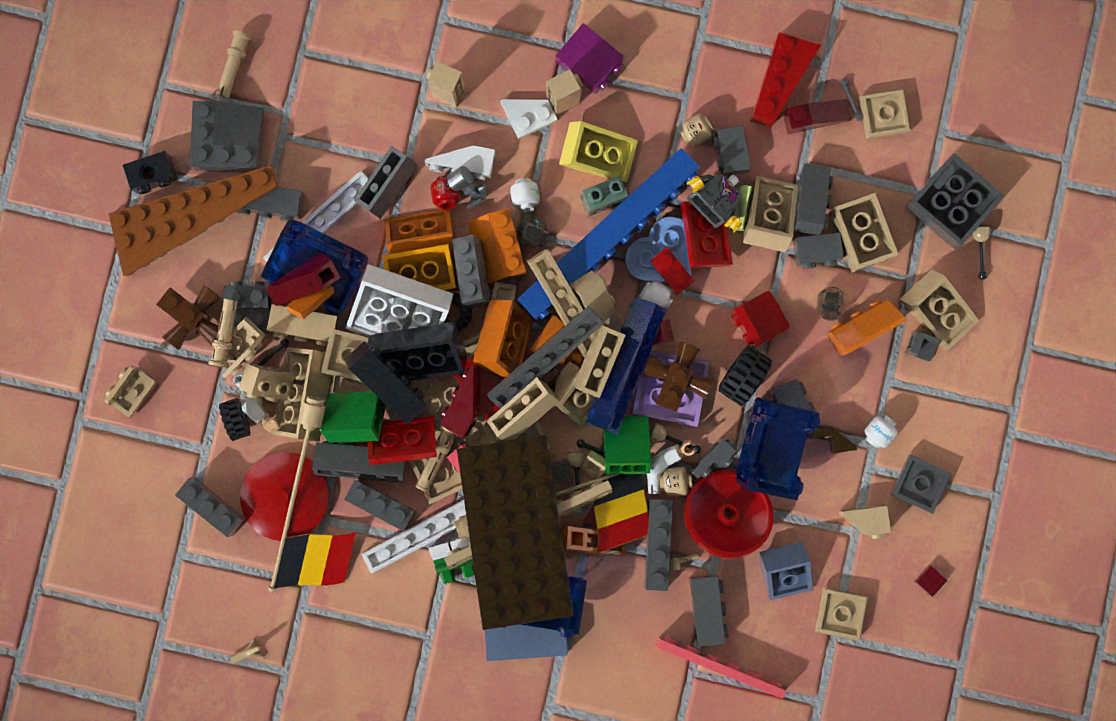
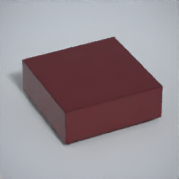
(930, 580)

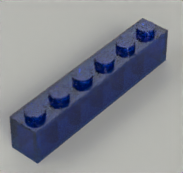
(640, 333)

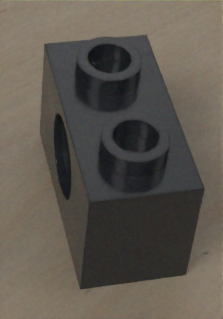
(137, 172)

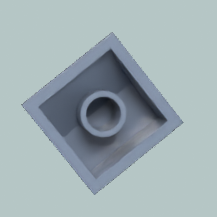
(786, 570)

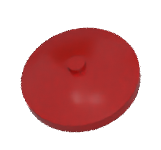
(268, 492)
(727, 516)

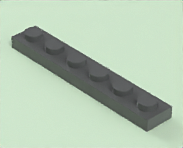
(547, 356)

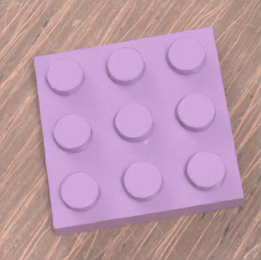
(650, 387)

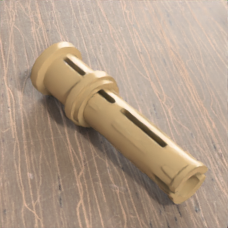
(236, 54)
(222, 343)
(443, 446)

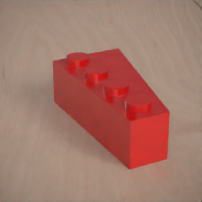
(783, 72)

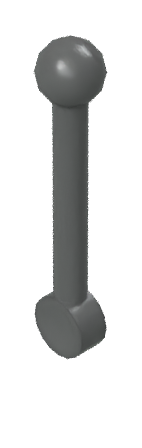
(844, 83)

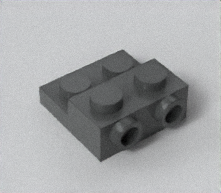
(252, 302)
(719, 455)

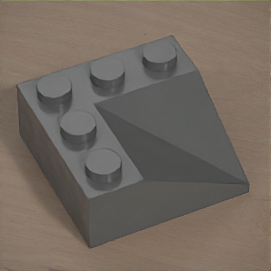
(226, 137)
(954, 201)

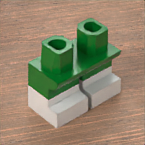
(441, 551)

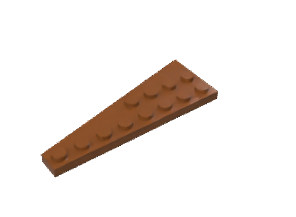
(170, 221)

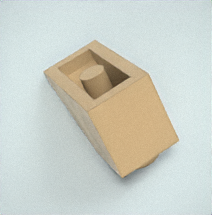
(869, 520)

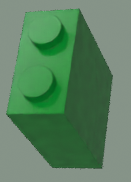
(353, 417)
(630, 448)

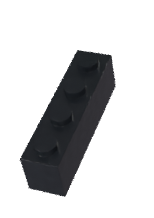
(385, 382)

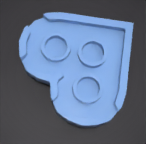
(665, 233)

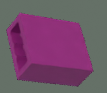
(590, 58)

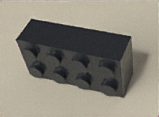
(423, 350)

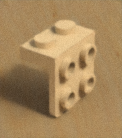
(245, 343)

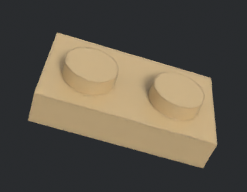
(130, 390)

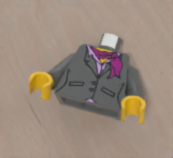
(716, 199)

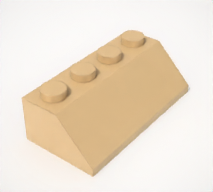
(307, 381)

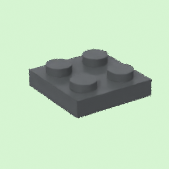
(920, 484)

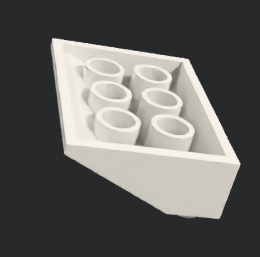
(395, 303)

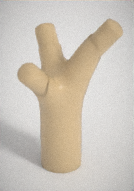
(248, 652)

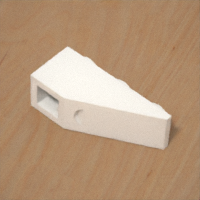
(475, 158)

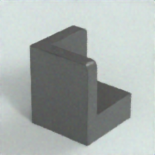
(922, 345)

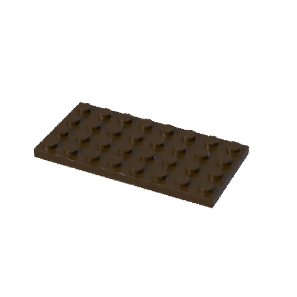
(514, 532)

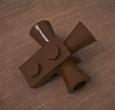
(189, 315)
(677, 377)

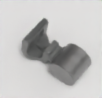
(462, 180)

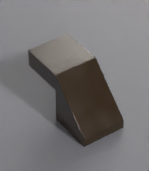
(837, 442)

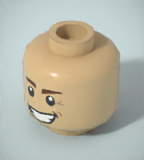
(676, 481)

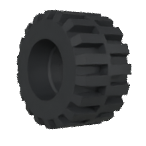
(745, 375)

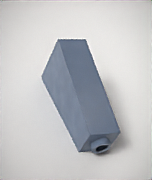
(524, 642)

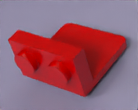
(760, 319)

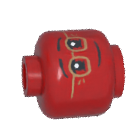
(443, 195)

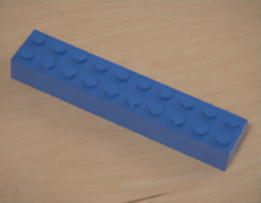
(616, 229)

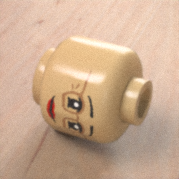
(697, 130)

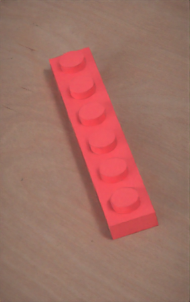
(730, 669)

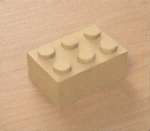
(863, 232)

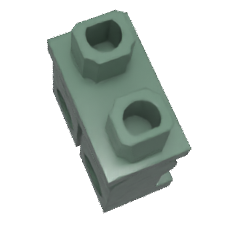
(608, 193)

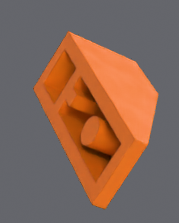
(586, 542)

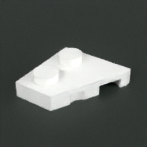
(528, 115)

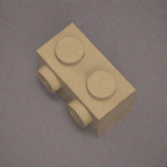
(266, 382)

